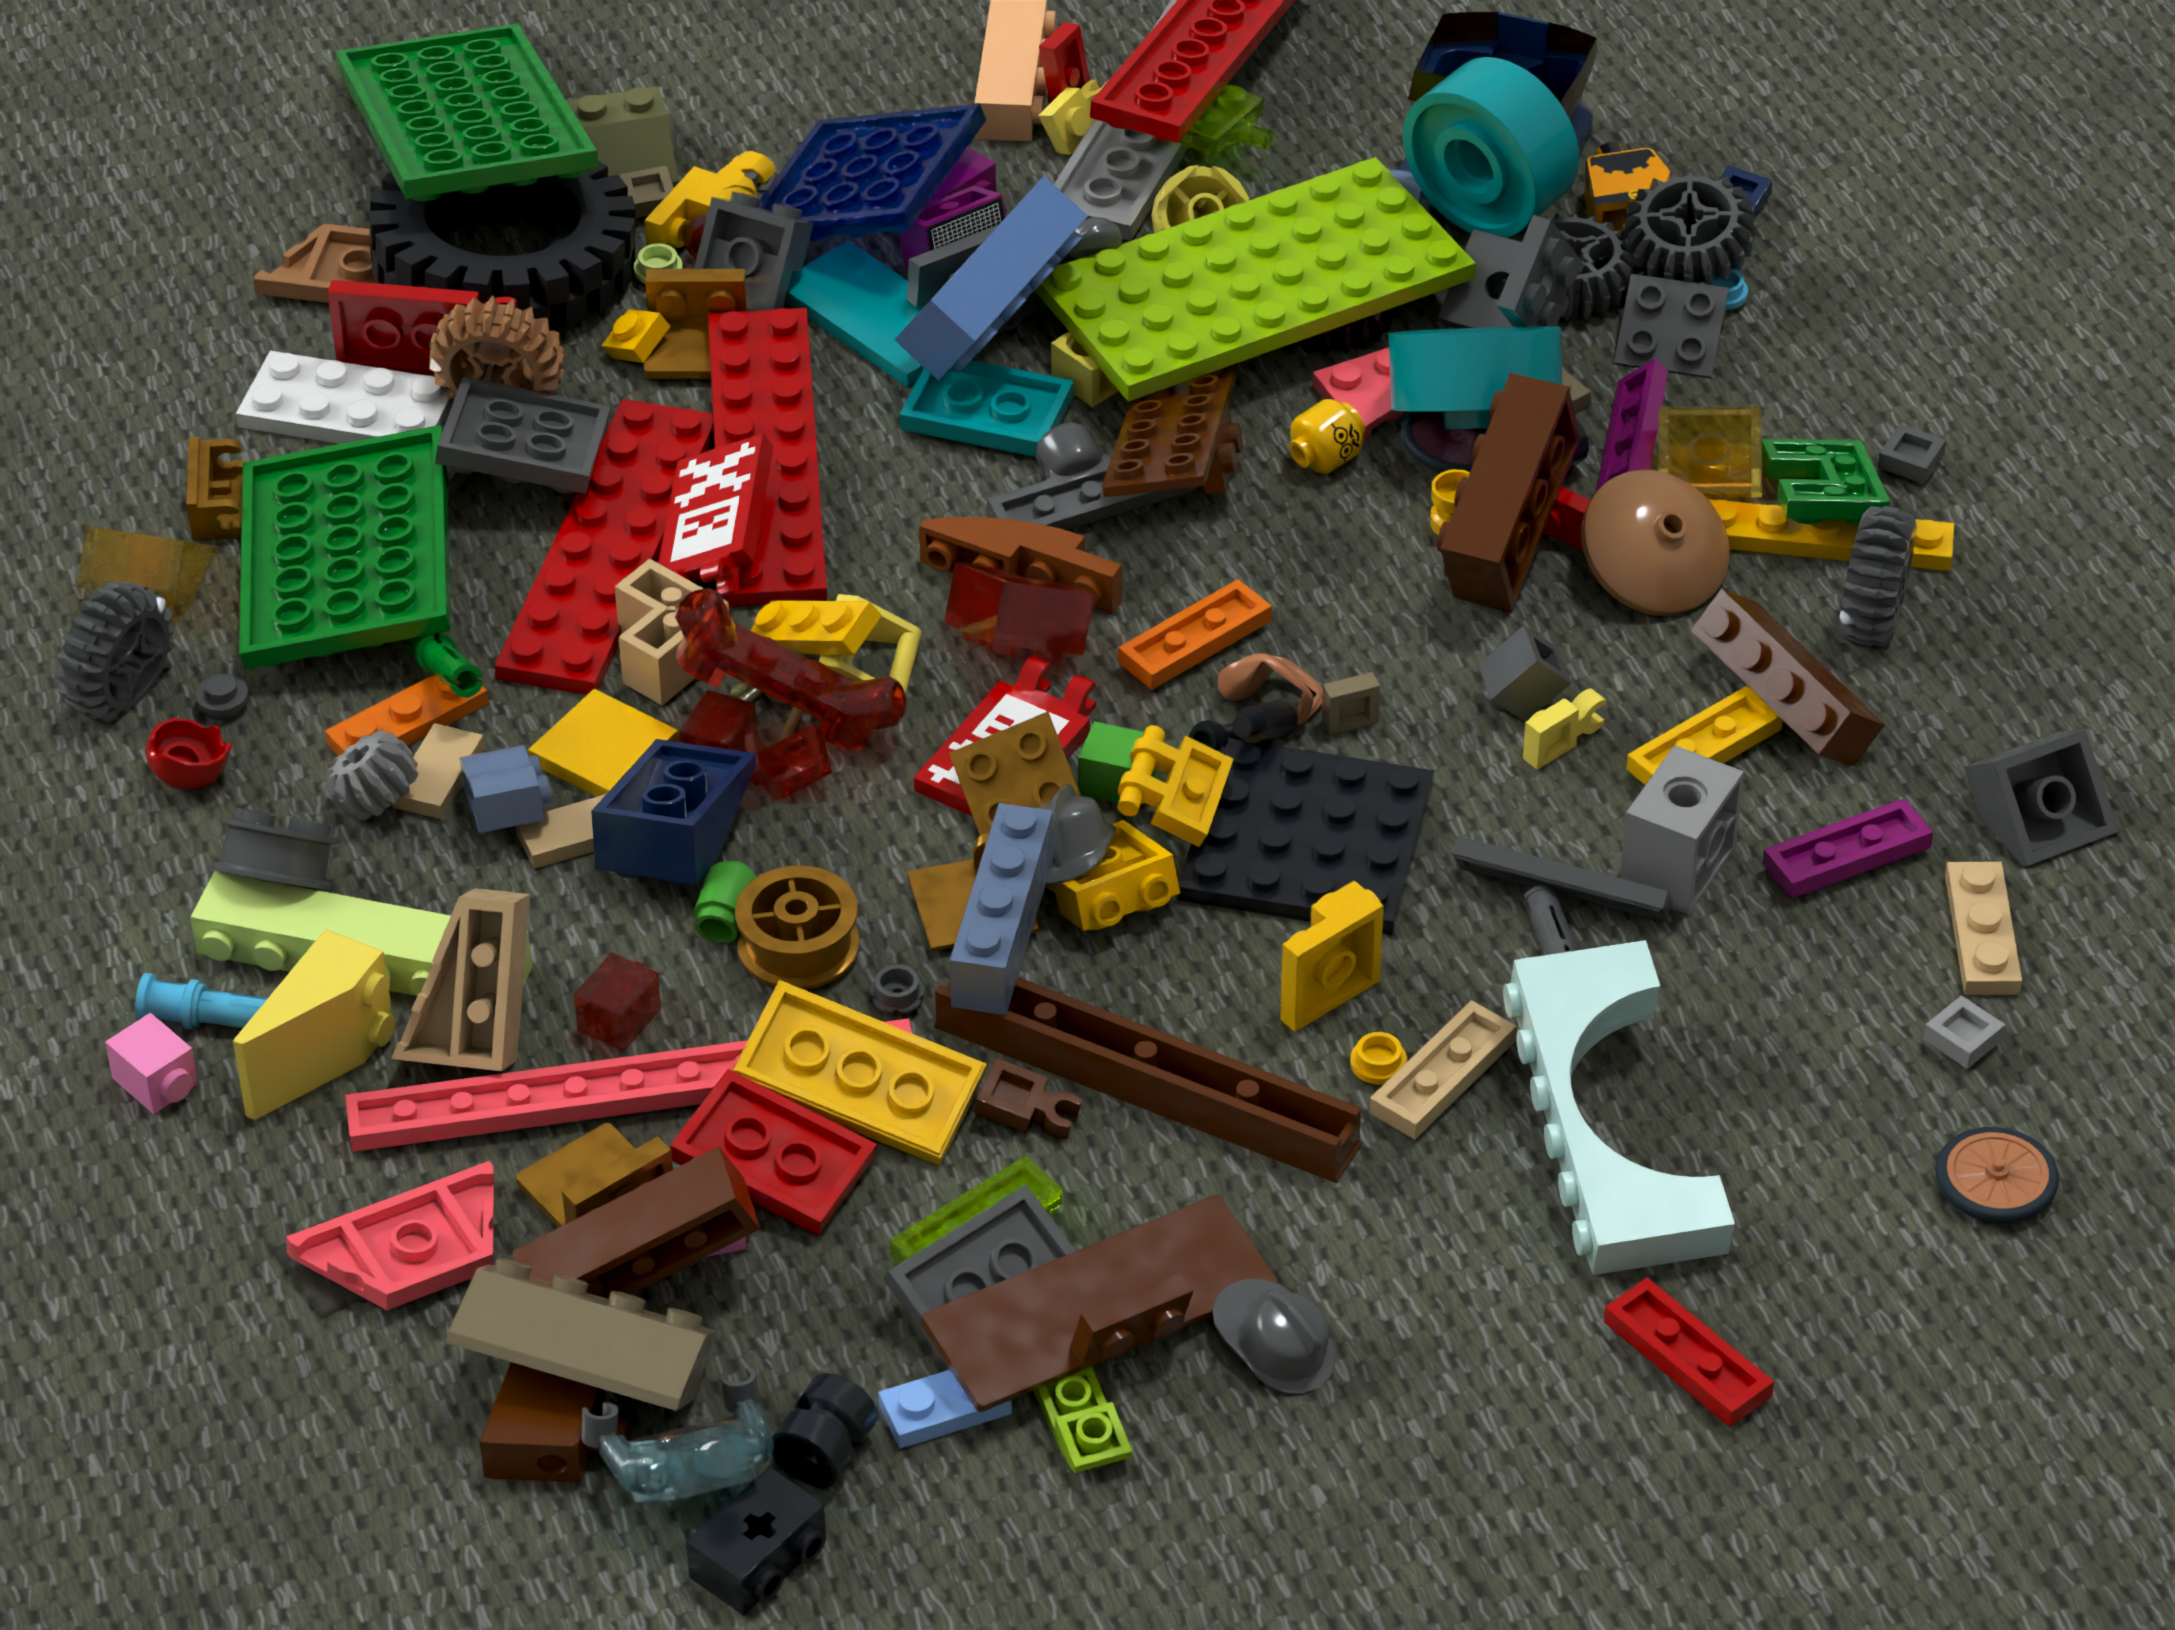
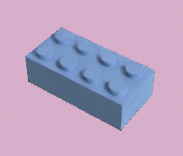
(994, 281)

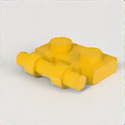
(1191, 789)

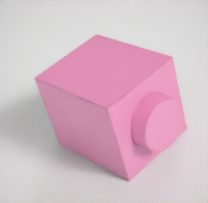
(152, 1063)

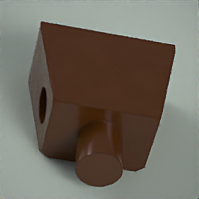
(538, 1427)

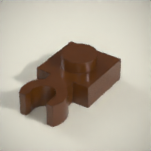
(1020, 1096)

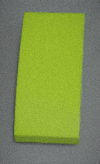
(1083, 1421)

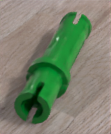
(440, 656)

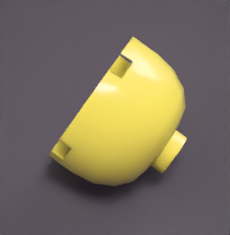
(1195, 194)

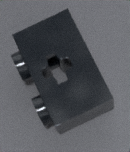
(757, 1541)

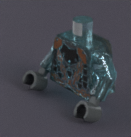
(690, 1457)

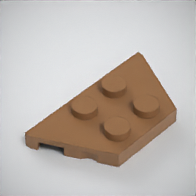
(325, 256)

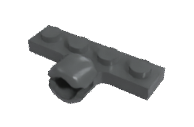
(1072, 485)

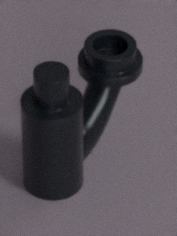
(1251, 724)

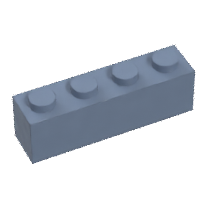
(1001, 909)

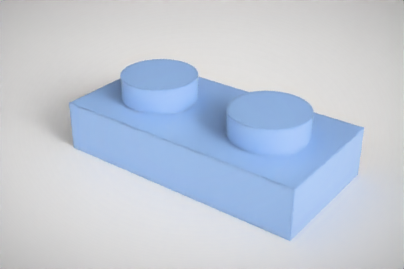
(932, 1409)

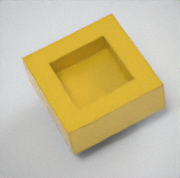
(635, 335)

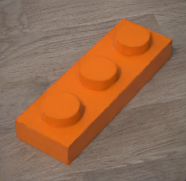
(1194, 634)
(406, 714)

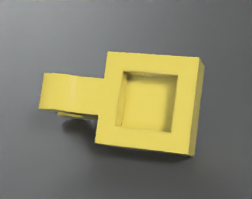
(1069, 117)

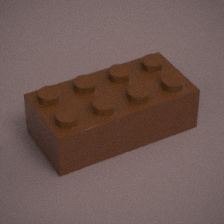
(1509, 491)

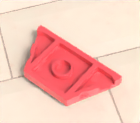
(407, 1241)

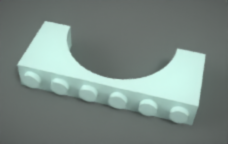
(1621, 1209)

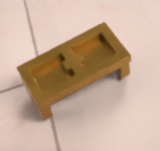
(214, 489)

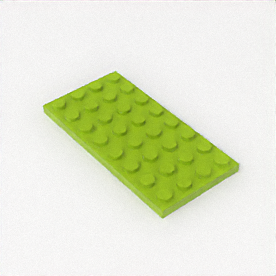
(1253, 278)

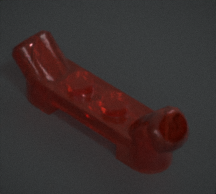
(718, 647)

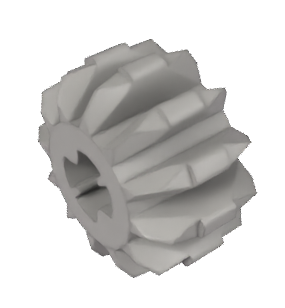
(371, 775)

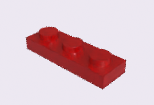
(1688, 1352)

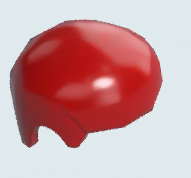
(186, 754)

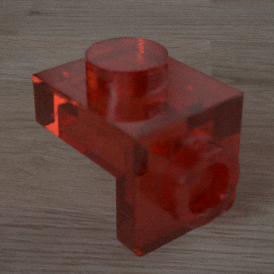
(790, 762)

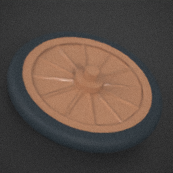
(1997, 1174)

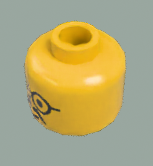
(1326, 436)

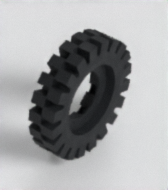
(576, 272)

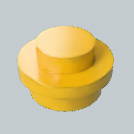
(1377, 1057)

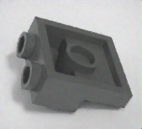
(755, 240)

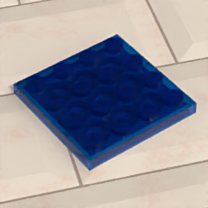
(873, 169)

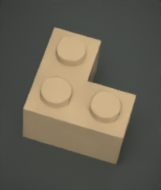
(650, 632)

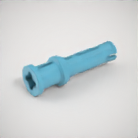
(193, 1003)

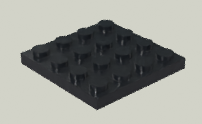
(1306, 827)

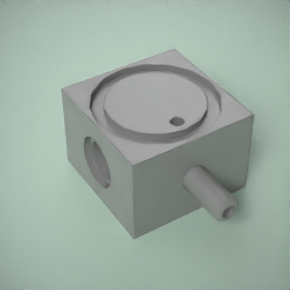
(1682, 826)

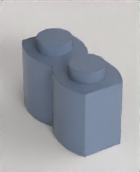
(505, 788)

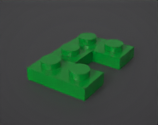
(1845, 476)

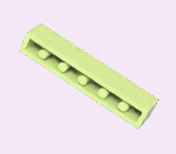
(280, 922)

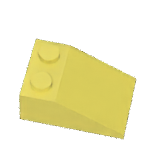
(315, 1024)

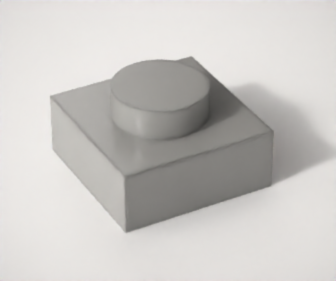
(1964, 1032)

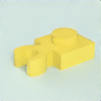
(1556, 729)

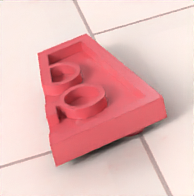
(1363, 385)

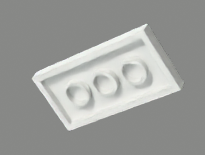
(339, 400)

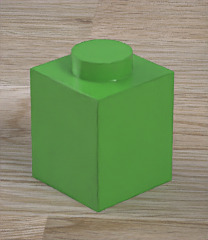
(1105, 760)

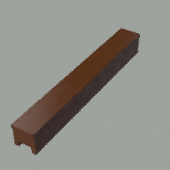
(1165, 1076)

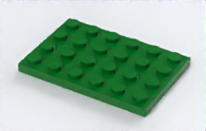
(344, 548)

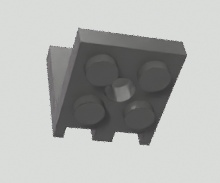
(1536, 283)

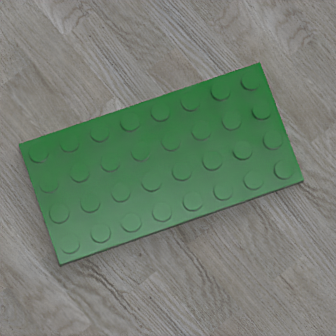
(465, 112)

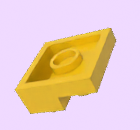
(1129, 878)
(1333, 956)

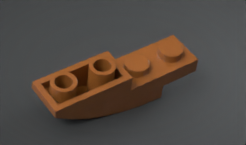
(1021, 548)

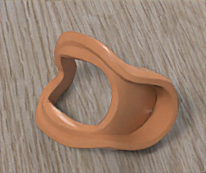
(1247, 675)

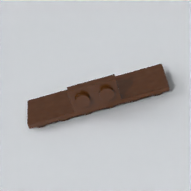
(1178, 439)
(1093, 1303)

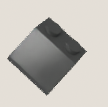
(2043, 796)

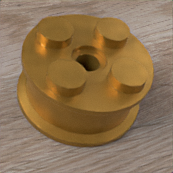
(797, 927)

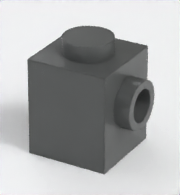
(1523, 674)

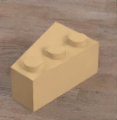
(474, 988)

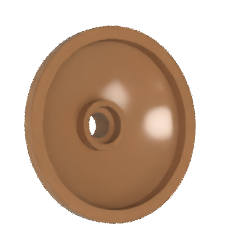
(1643, 560)

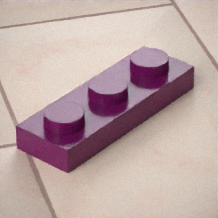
(1847, 848)

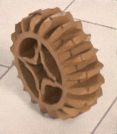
(497, 346)

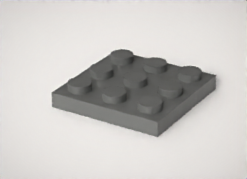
(523, 435)

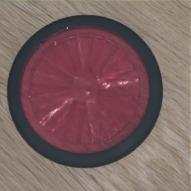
(1437, 446)

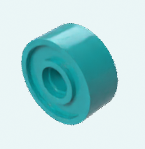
(1491, 147)
(1466, 366)

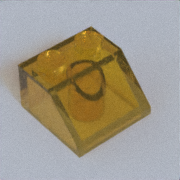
(1712, 448)
(160, 563)

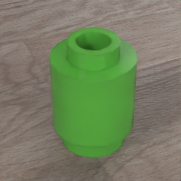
(718, 900)

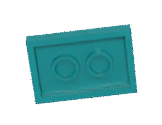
(988, 406)

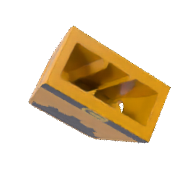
(1614, 180)

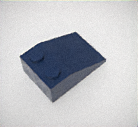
(671, 812)

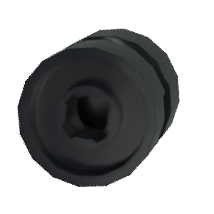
(823, 1430)

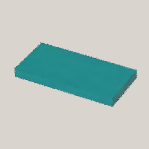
(859, 305)

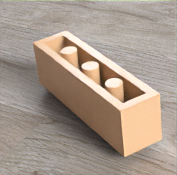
(1012, 69)

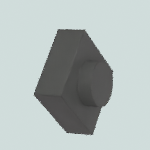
(1911, 453)

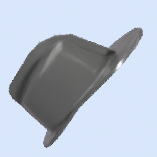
(1078, 835)
(1276, 1334)

